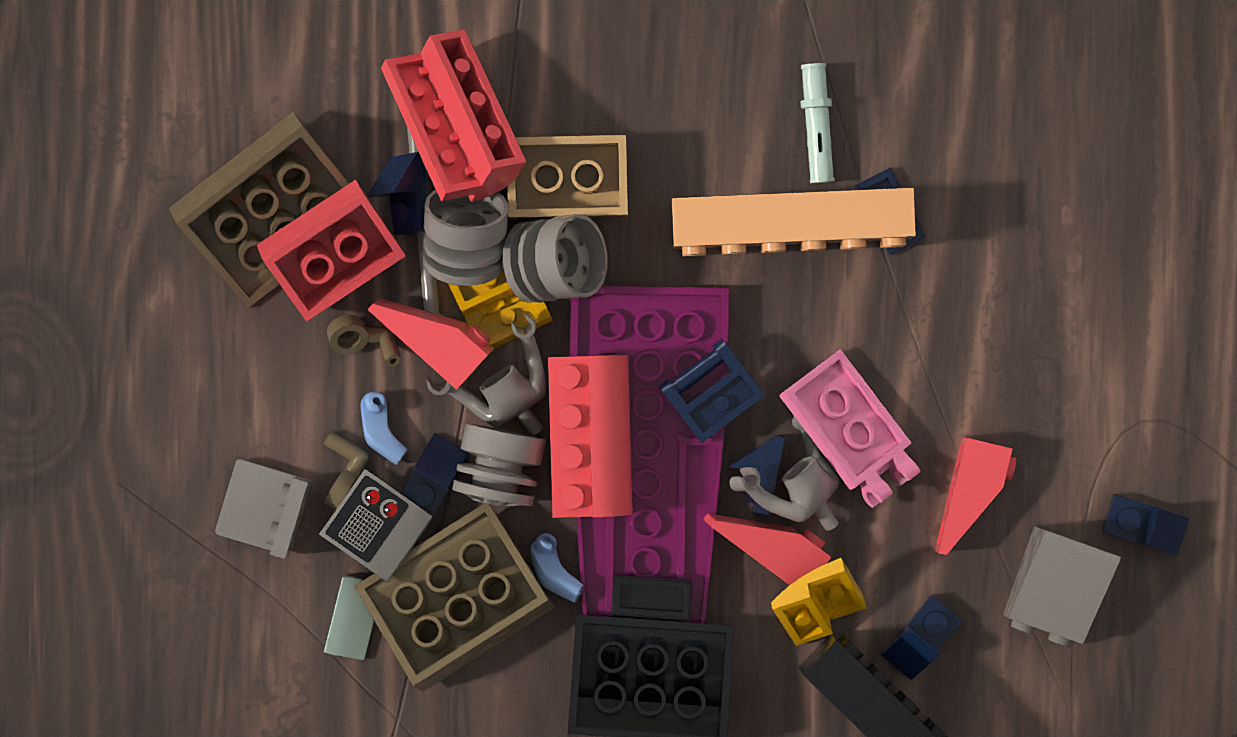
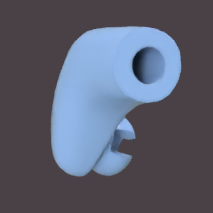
(376, 428)
(550, 571)

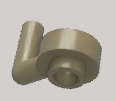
(349, 335)
(348, 477)

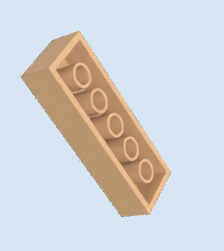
(793, 219)

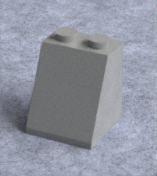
(1059, 587)

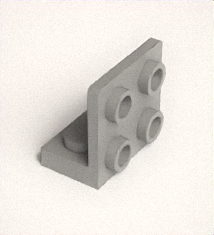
(263, 507)

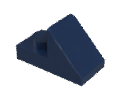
(407, 186)
(766, 460)
(434, 474)
(1145, 524)
(921, 638)

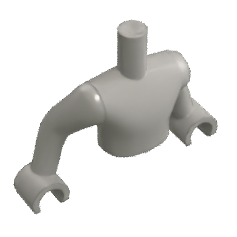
(507, 390)
(807, 482)

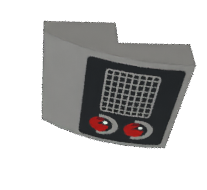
(376, 525)

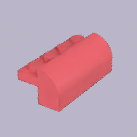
(455, 118)
(590, 436)

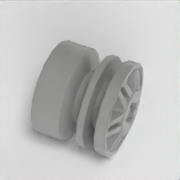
(465, 238)
(555, 258)
(499, 465)

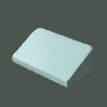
(350, 622)

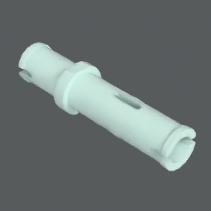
(817, 122)

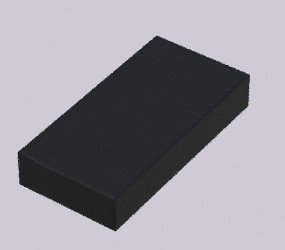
(651, 597)

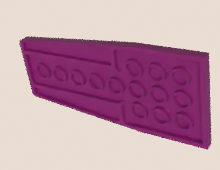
(671, 469)

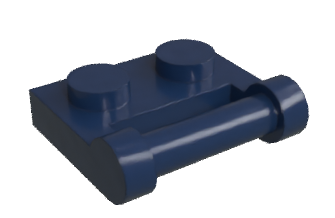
(719, 402)

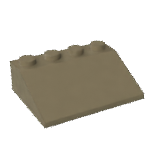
(254, 198)
(455, 597)

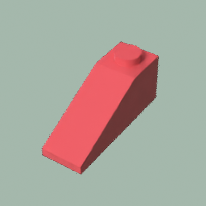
(440, 341)
(974, 484)
(773, 545)

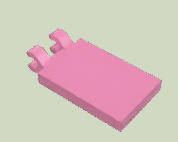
(851, 427)

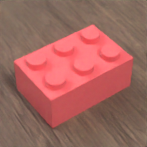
(330, 250)

